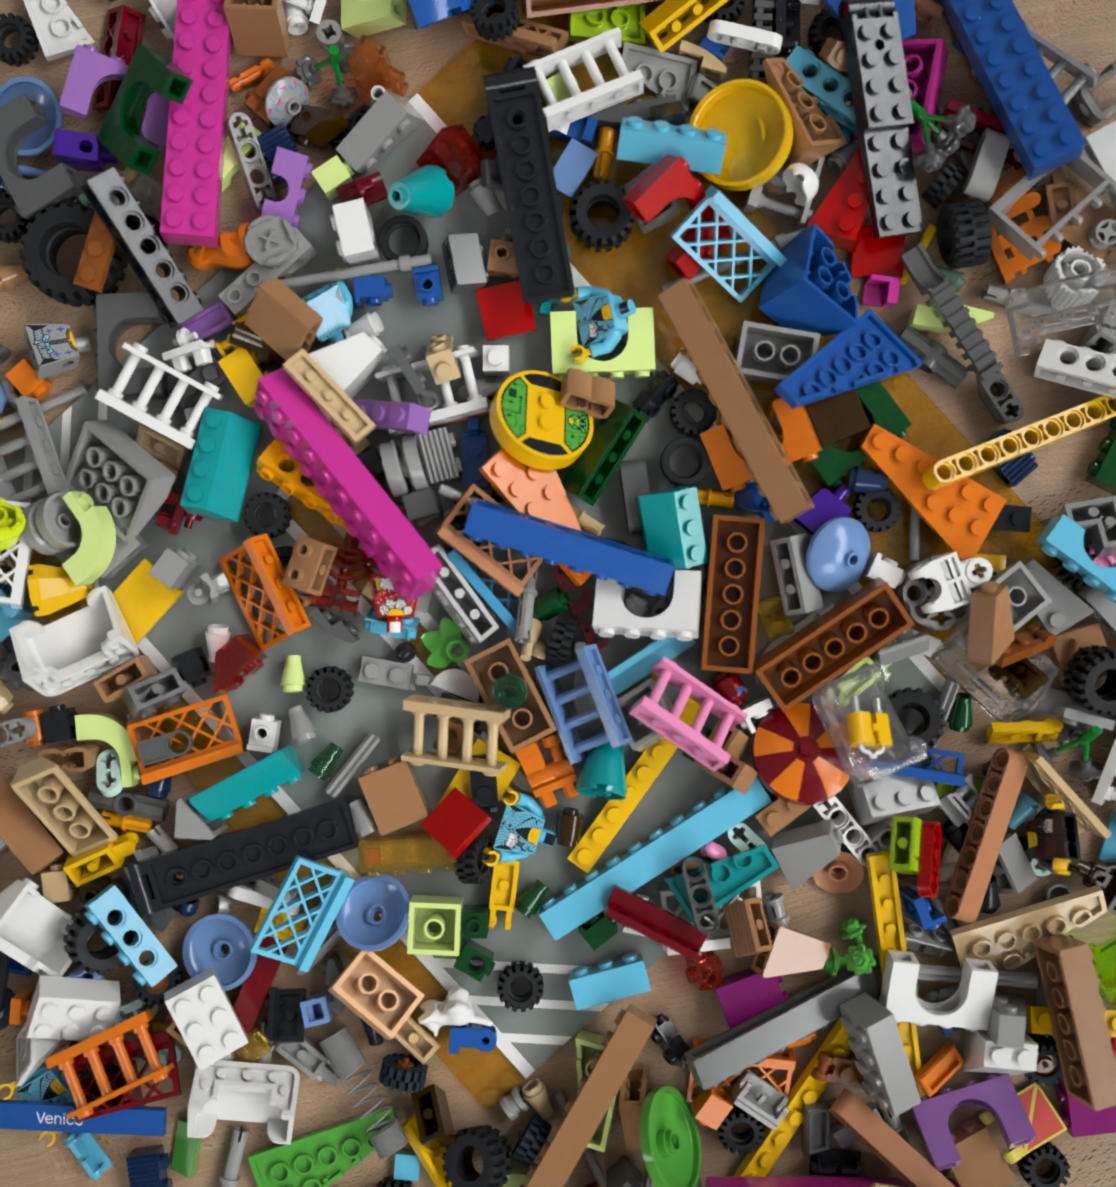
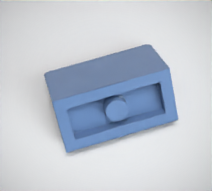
(573, 167)

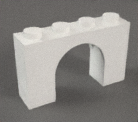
(677, 621)
(966, 1008)

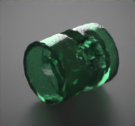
(510, 690)

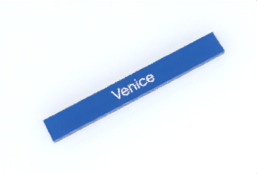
(52, 1117)

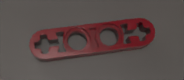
(578, 604)

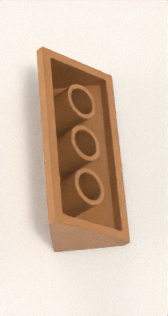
(25, 833)

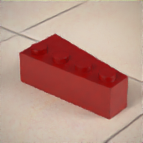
(845, 208)

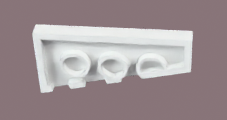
(57, 28)

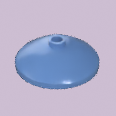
(49, 102)
(838, 554)
(361, 906)
(205, 949)

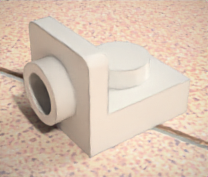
(756, 709)

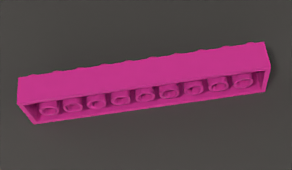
(197, 126)
(347, 485)

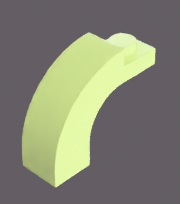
(97, 540)
(113, 731)

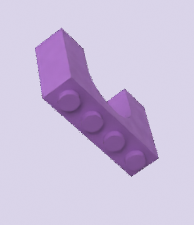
(92, 69)
(994, 1095)

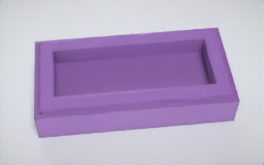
(210, 321)

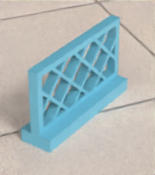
(738, 224)
(322, 915)

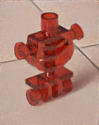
(349, 548)

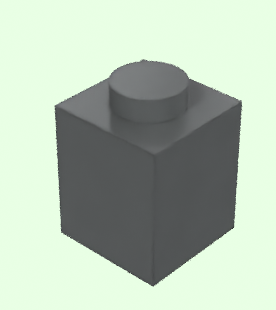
(420, 505)

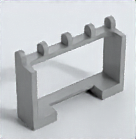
(1018, 238)

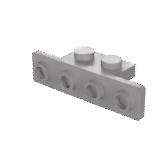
(1060, 704)

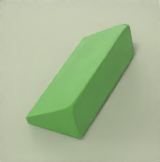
(185, 1151)

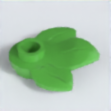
(442, 644)

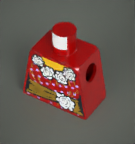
(389, 603)

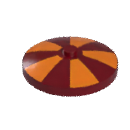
(797, 756)

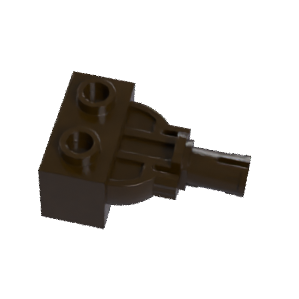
(1099, 873)

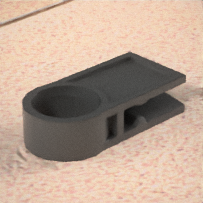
(159, 748)

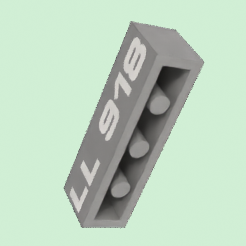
(461, 601)

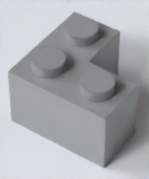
(1098, 520)

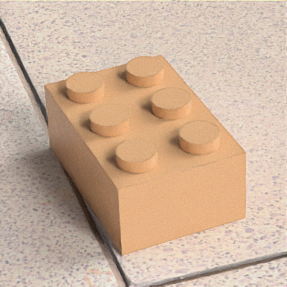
(376, 993)

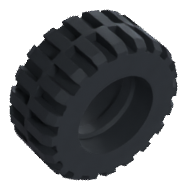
(41, 250)

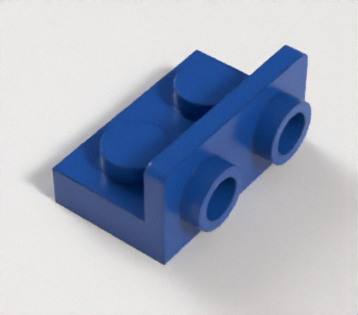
(920, 910)

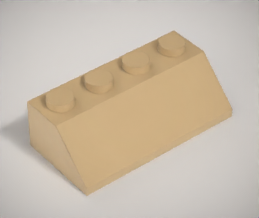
(61, 806)

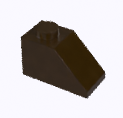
(317, 126)

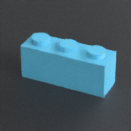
(609, 981)

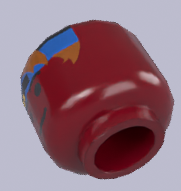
(730, 687)

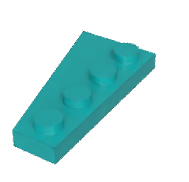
(726, 877)

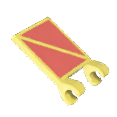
(1042, 1117)

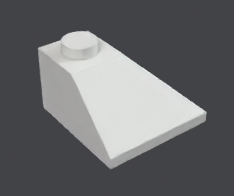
(31, 1054)

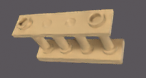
(331, 400)
(469, 713)

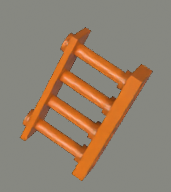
(90, 1049)

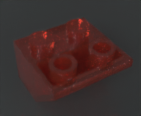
(456, 154)
(235, 661)

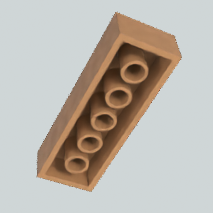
(1078, 1020)

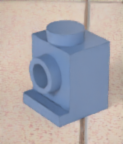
(316, 1009)

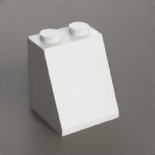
(352, 361)
(985, 1057)

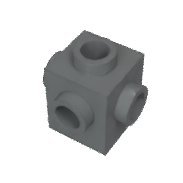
(11, 674)

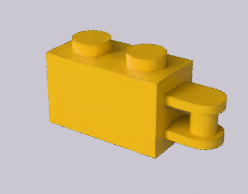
(242, 370)
(100, 860)

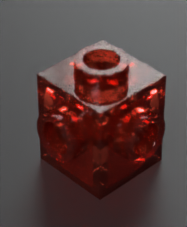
(706, 973)

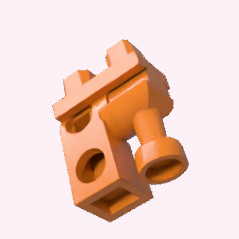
(549, 776)

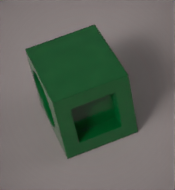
(475, 921)
(470, 950)

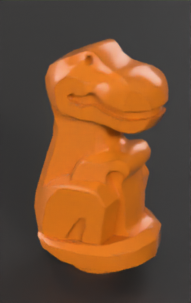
(229, 254)

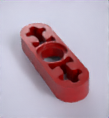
(929, 859)

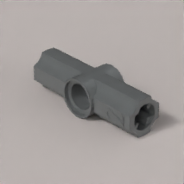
(934, 357)
(143, 805)

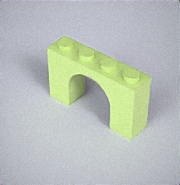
(371, 16)
(636, 358)

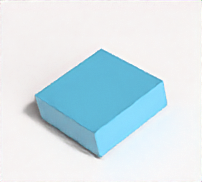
(406, 1166)

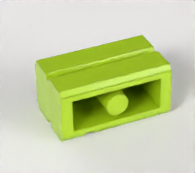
(905, 844)

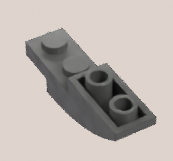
(613, 115)

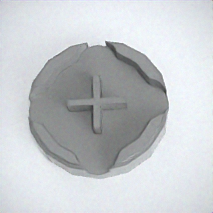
(270, 241)

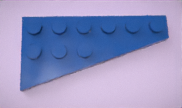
(849, 361)

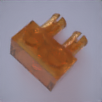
(372, 67)

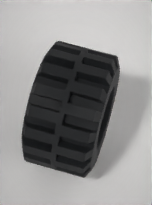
(601, 195)
(964, 234)
(1083, 676)
(927, 707)
(77, 949)
(493, 1152)

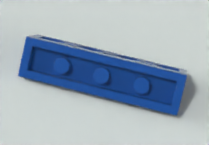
(936, 775)

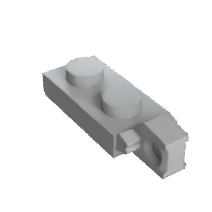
(391, 673)
(309, 1059)

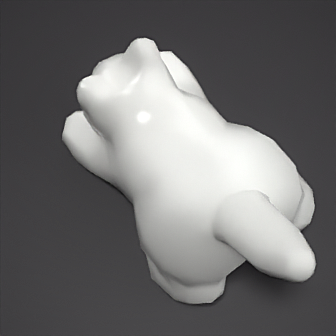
(455, 1011)

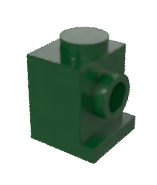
(598, 930)

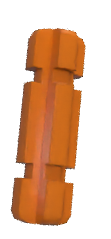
(250, 75)

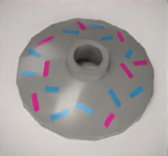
(280, 98)

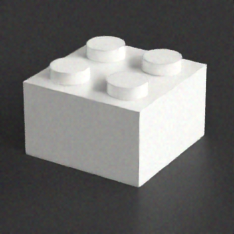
(356, 233)

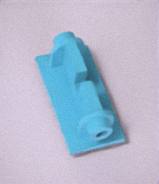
(379, 626)
(88, 1153)

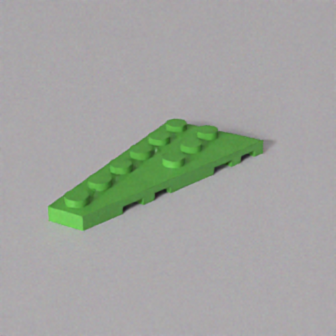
(318, 1156)

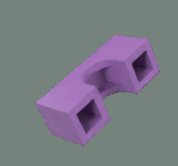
(294, 169)
(396, 415)

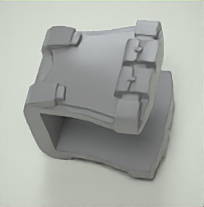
(1086, 106)

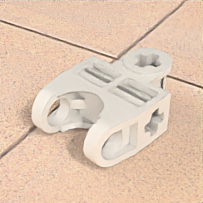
(951, 579)

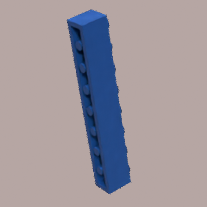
(569, 547)

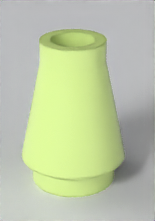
(293, 675)

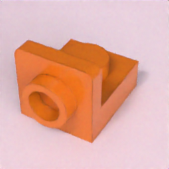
(20, 1006)

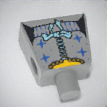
(54, 348)

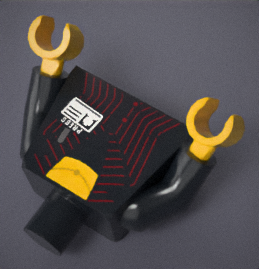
(1053, 837)

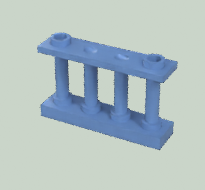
(604, 697)

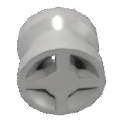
(334, 38)
(1107, 229)
(514, 1103)

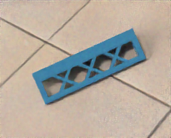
(482, 589)

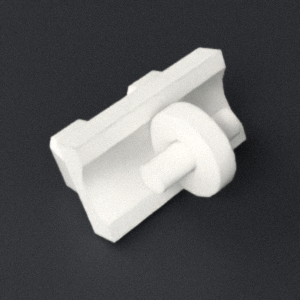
(180, 356)

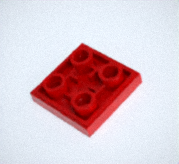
(877, 256)
(504, 311)
(455, 822)

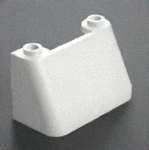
(74, 647)
(33, 929)
(244, 1094)

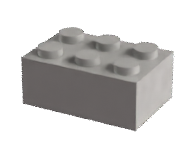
(772, 352)

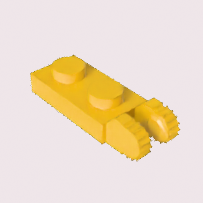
(1024, 731)
(503, 891)

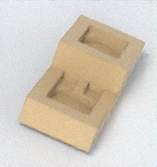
(710, 66)

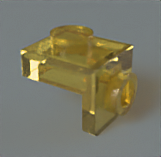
(773, 618)
(255, 1049)

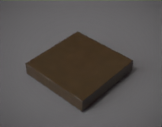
(837, 417)

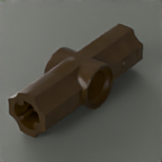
(247, 339)

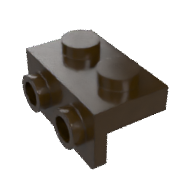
(1019, 677)

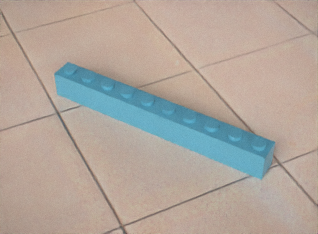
(651, 857)

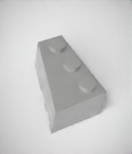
(379, 132)
(892, 797)
(1007, 1020)

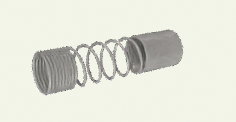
(345, 1060)

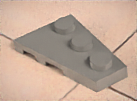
(661, 72)
(1065, 607)

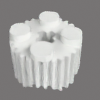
(1072, 263)

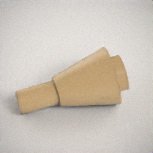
(537, 628)

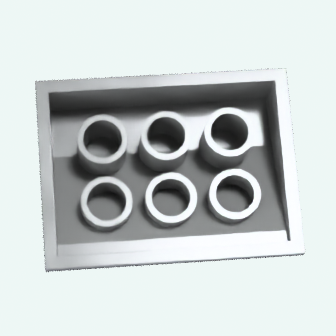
(118, 476)

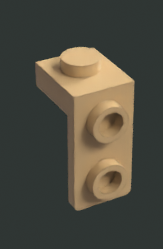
(441, 358)

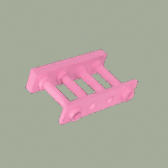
(677, 732)

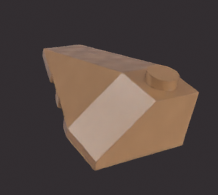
(813, 131)

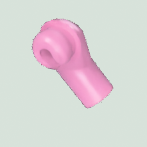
(713, 851)

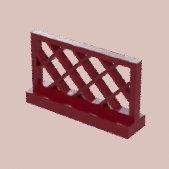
(134, 1049)

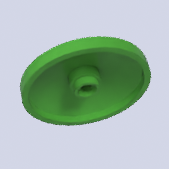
(670, 1139)

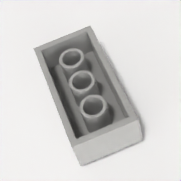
(879, 1054)

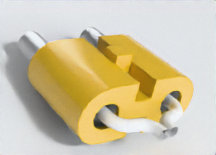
(868, 729)

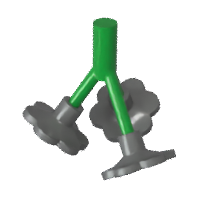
(1076, 737)

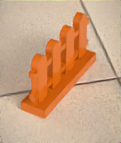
(1034, 227)

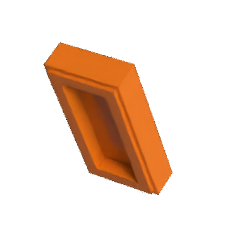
(939, 1069)

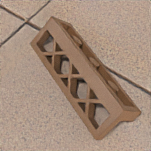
(537, 43)

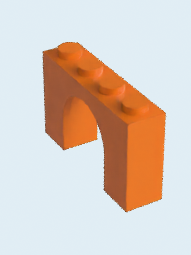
(729, 464)

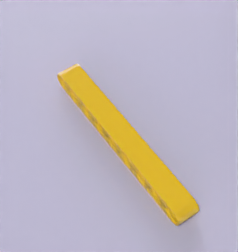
(1058, 427)

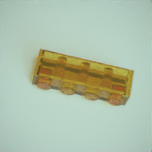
(402, 854)

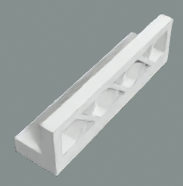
(21, 569)

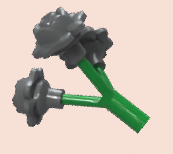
(310, 72)
(948, 142)

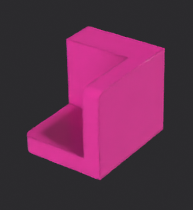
(880, 291)

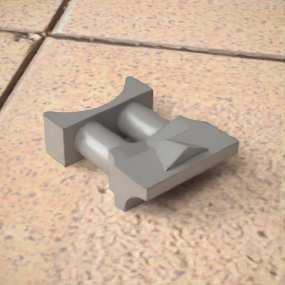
(955, 807)

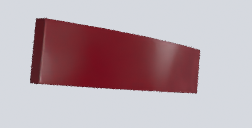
(257, 987)

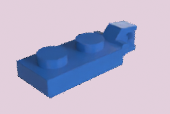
(474, 454)

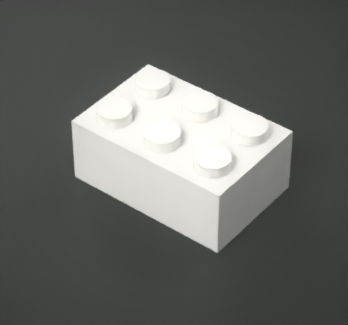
(72, 1008)
(205, 1018)

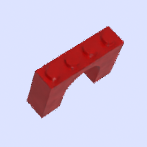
(661, 185)

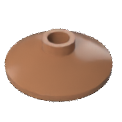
(840, 879)

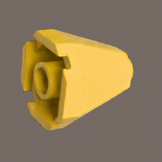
(53, 589)

